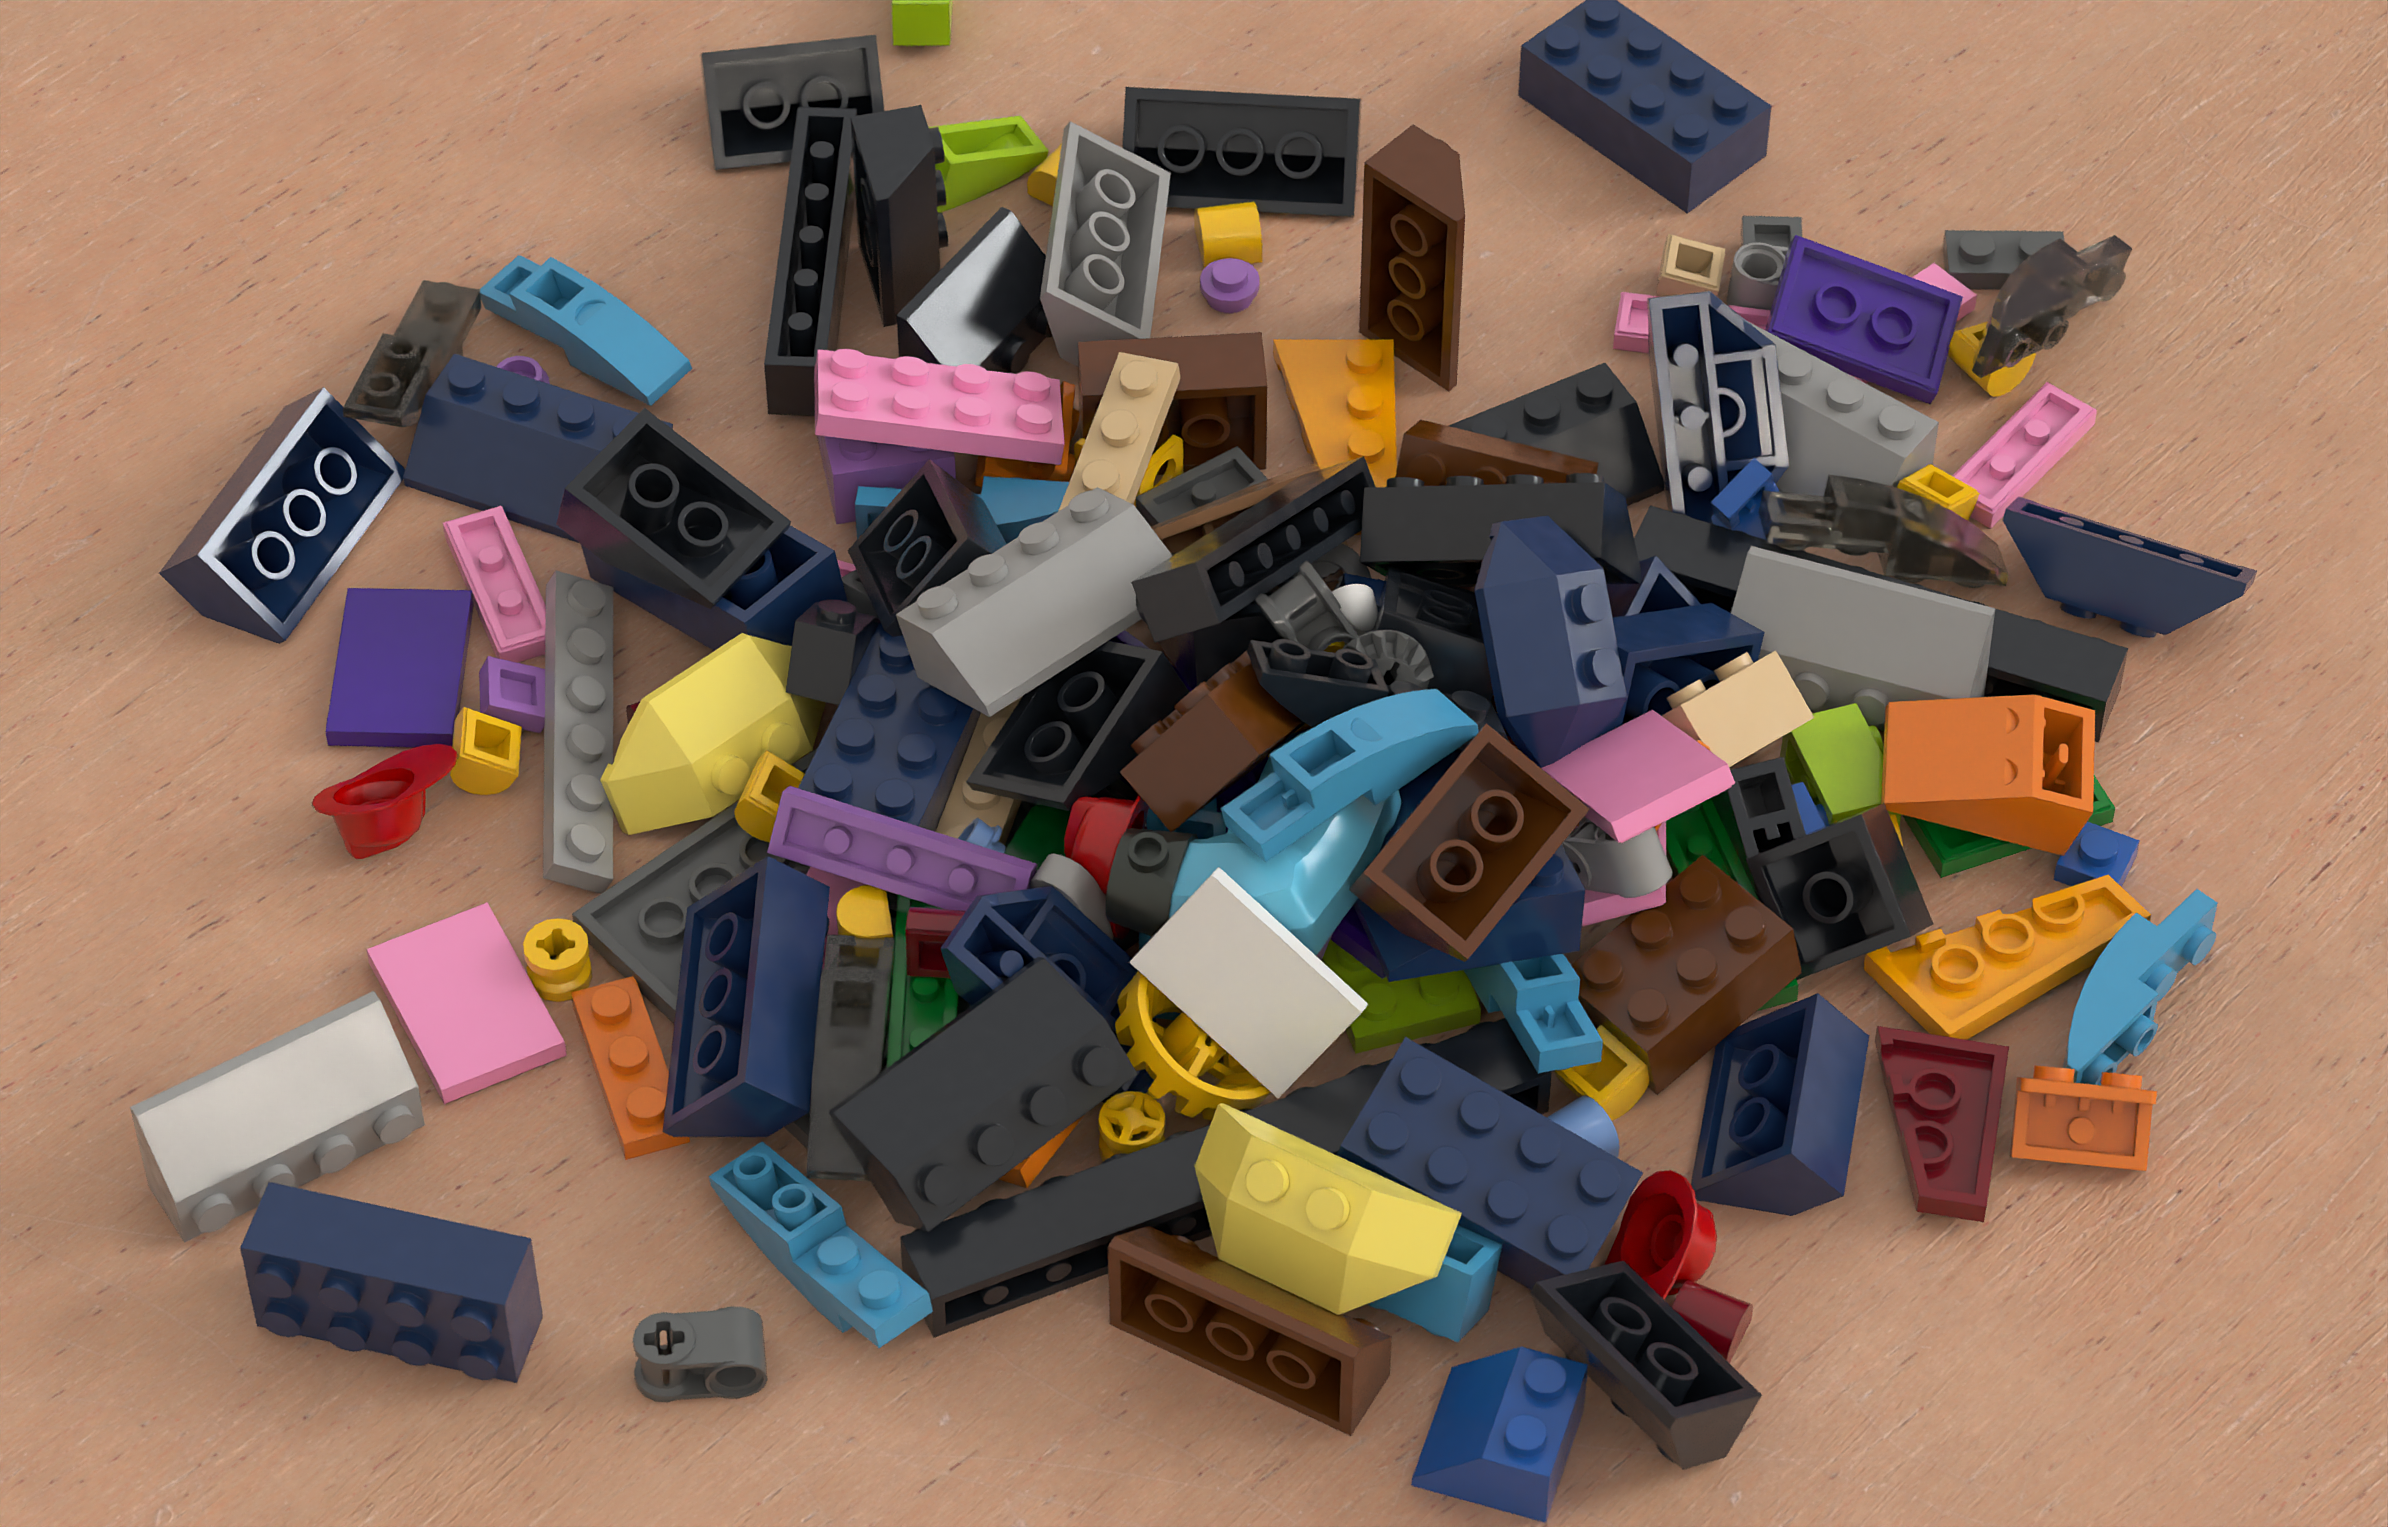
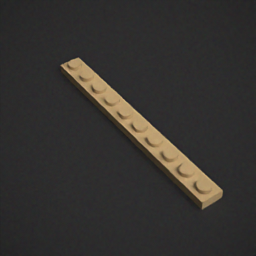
(1116, 462)

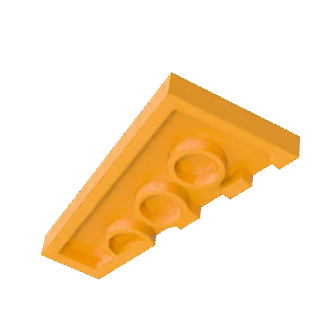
(1343, 400)
(2004, 961)

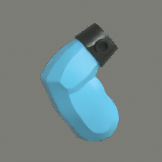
(1299, 886)

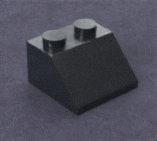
(1842, 889)

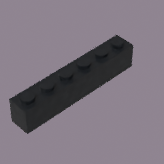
(810, 257)
(1253, 551)

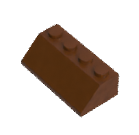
(1414, 252)
(1245, 1328)

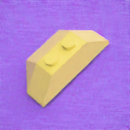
(704, 733)
(1315, 1217)

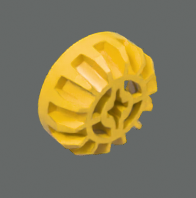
(1181, 1055)

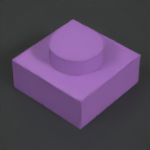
(513, 693)

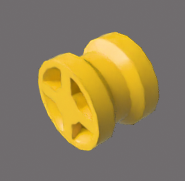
(570, 969)
(1129, 1115)

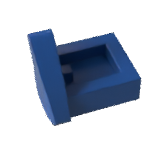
(1740, 500)

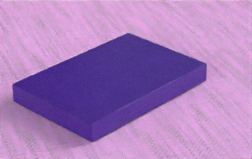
(1864, 318)
(399, 667)

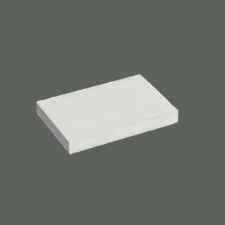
(1248, 982)

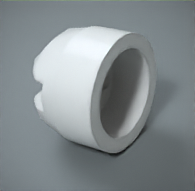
(1358, 606)

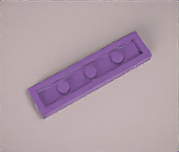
(891, 852)

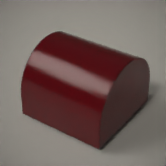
(925, 935)
(1714, 1316)

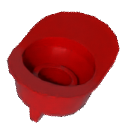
(386, 801)
(1095, 833)
(1665, 1233)

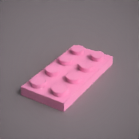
(938, 406)

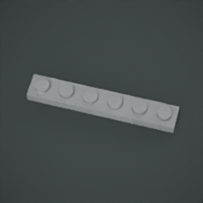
(578, 732)

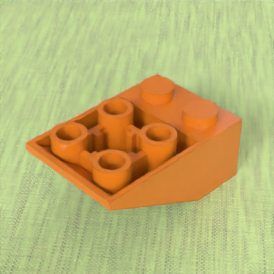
(1993, 766)

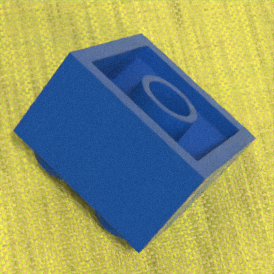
(1504, 1431)

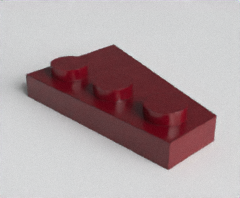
(1945, 1116)

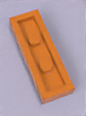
(626, 1064)

